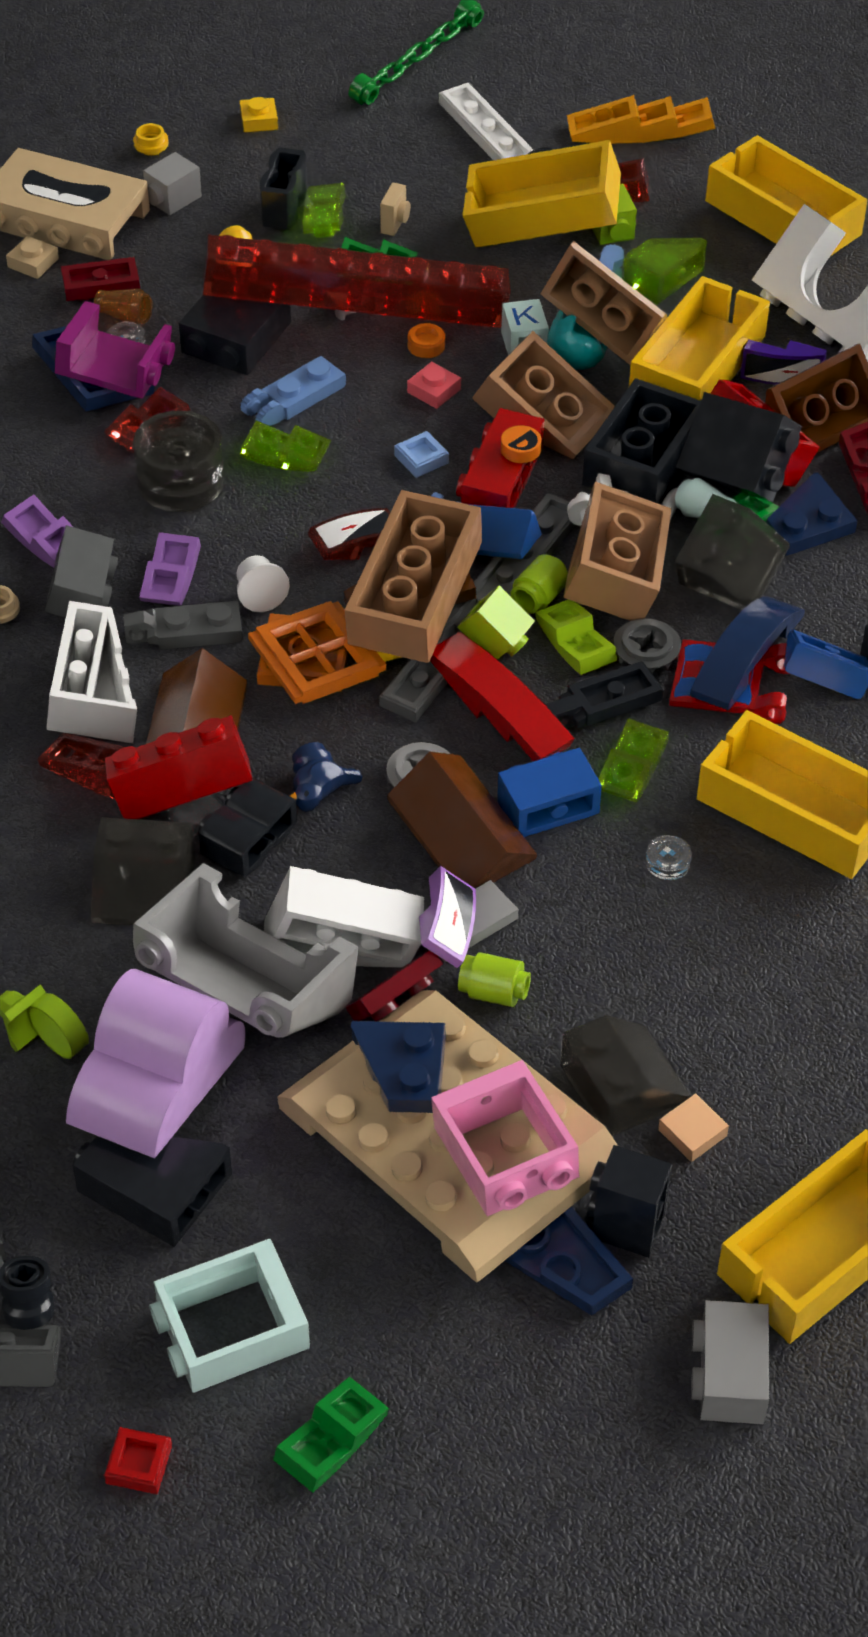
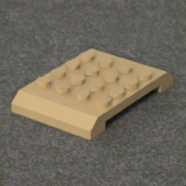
(411, 1160)

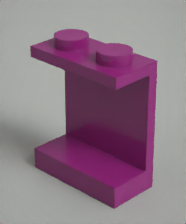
(110, 359)

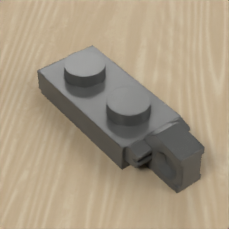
(185, 625)

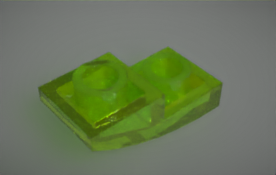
(323, 209)
(293, 451)
(633, 760)

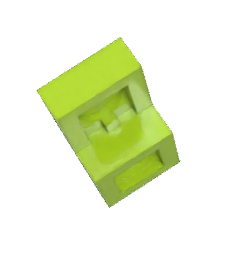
(574, 637)

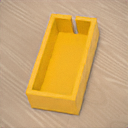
(769, 186)
(542, 194)
(698, 342)
(790, 792)
(806, 1245)

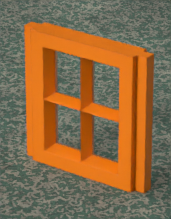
(284, 666)

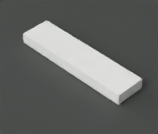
(482, 122)

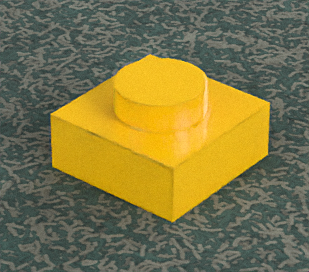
(258, 114)

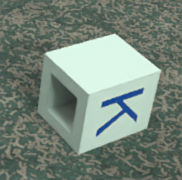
(520, 320)

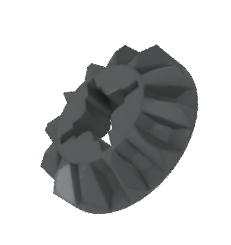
(640, 632)

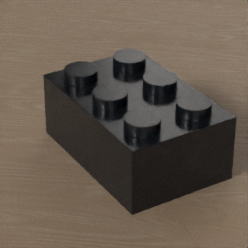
(641, 441)

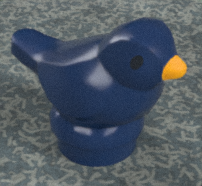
(318, 775)

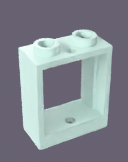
(218, 1277)

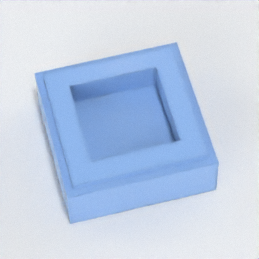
(421, 454)

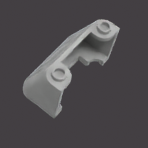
(265, 982)

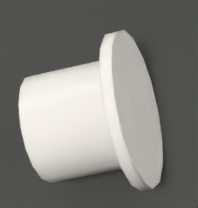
(261, 584)

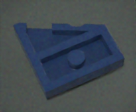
(812, 516)
(403, 1061)

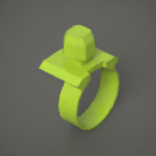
(43, 1016)

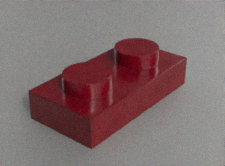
(86, 279)
(380, 999)

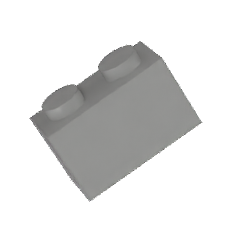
(733, 1362)

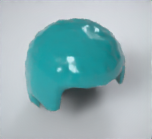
(574, 342)

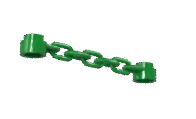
(364, 88)

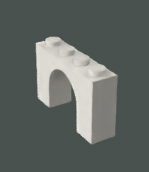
(792, 277)

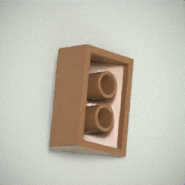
(602, 303)

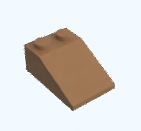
(546, 386)
(619, 553)

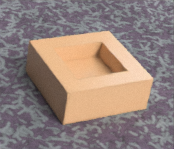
(693, 1127)

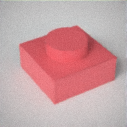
(434, 385)

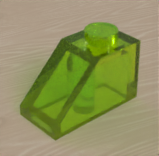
(664, 265)

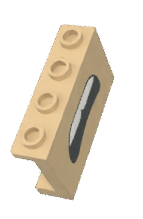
(68, 202)

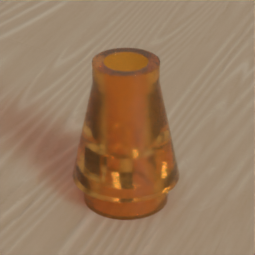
(125, 304)

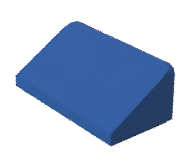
(507, 531)
(826, 664)

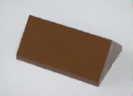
(825, 396)
(197, 691)
(459, 820)

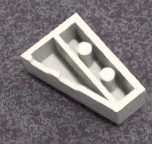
(90, 680)
(323, 906)

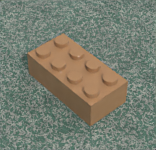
(414, 576)

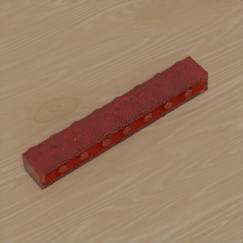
(355, 281)

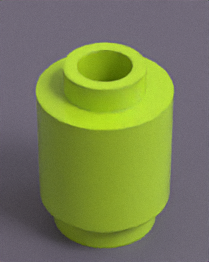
(539, 583)
(494, 979)

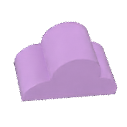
(152, 1061)

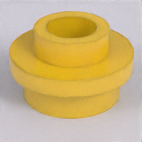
(150, 139)

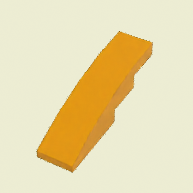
(628, 123)

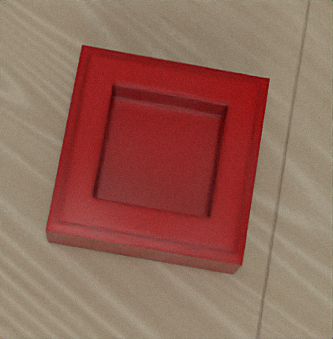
(138, 1460)

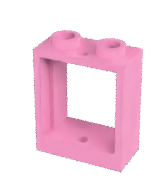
(507, 1092)

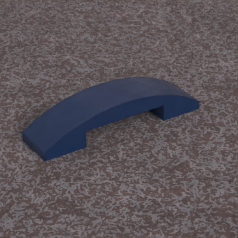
(740, 649)

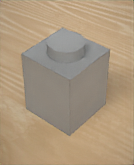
(173, 183)

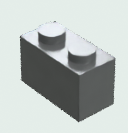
(81, 571)

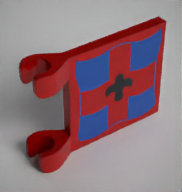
(768, 706)

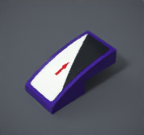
(774, 365)

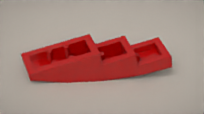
(500, 696)

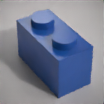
(549, 792)

